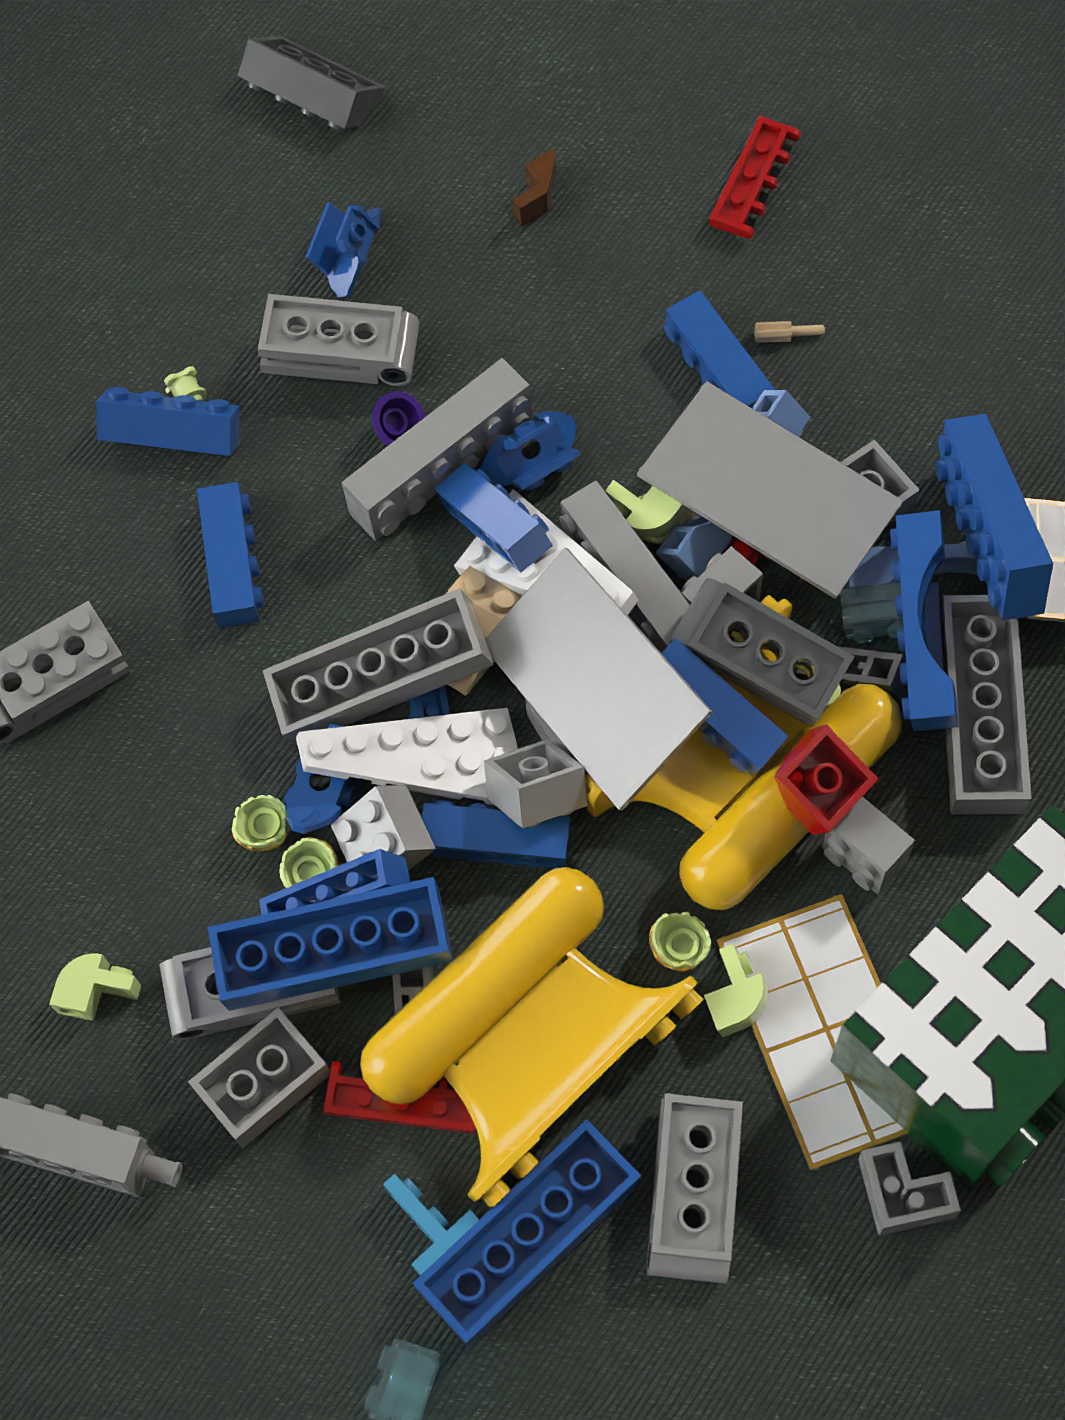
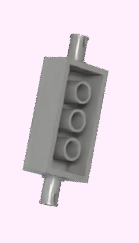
(80, 1147)

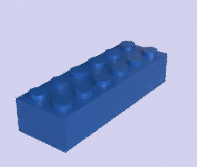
(994, 517)
(329, 944)
(527, 1233)

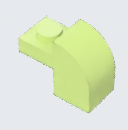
(649, 516)
(84, 980)
(742, 1001)

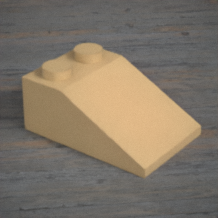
(491, 604)

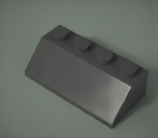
(309, 81)

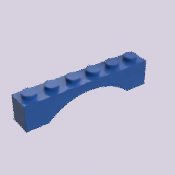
(930, 690)

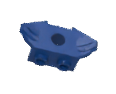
(342, 245)
(555, 436)
(315, 809)

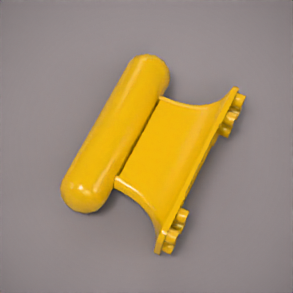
(745, 814)
(520, 1025)

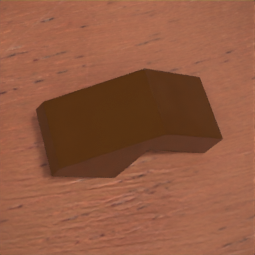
(541, 179)

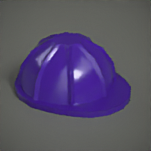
(395, 415)

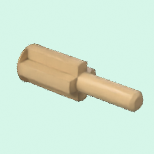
(783, 331)

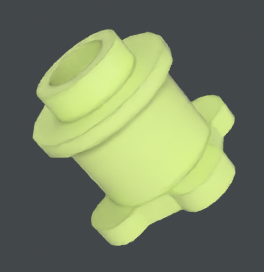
(185, 384)

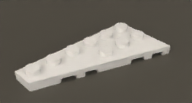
(493, 565)
(426, 754)

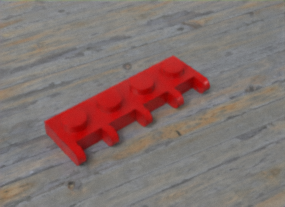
(751, 175)
(435, 1110)

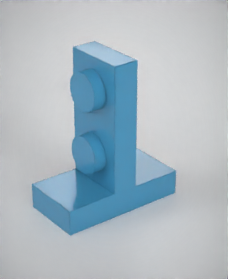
(429, 1221)

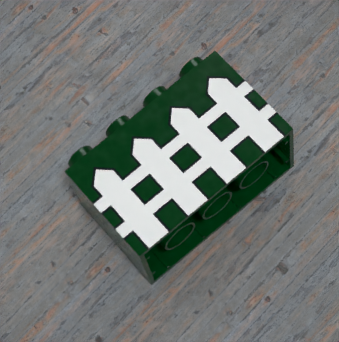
(974, 1019)

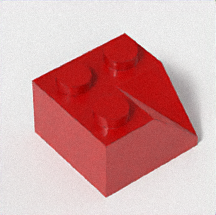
(822, 780)

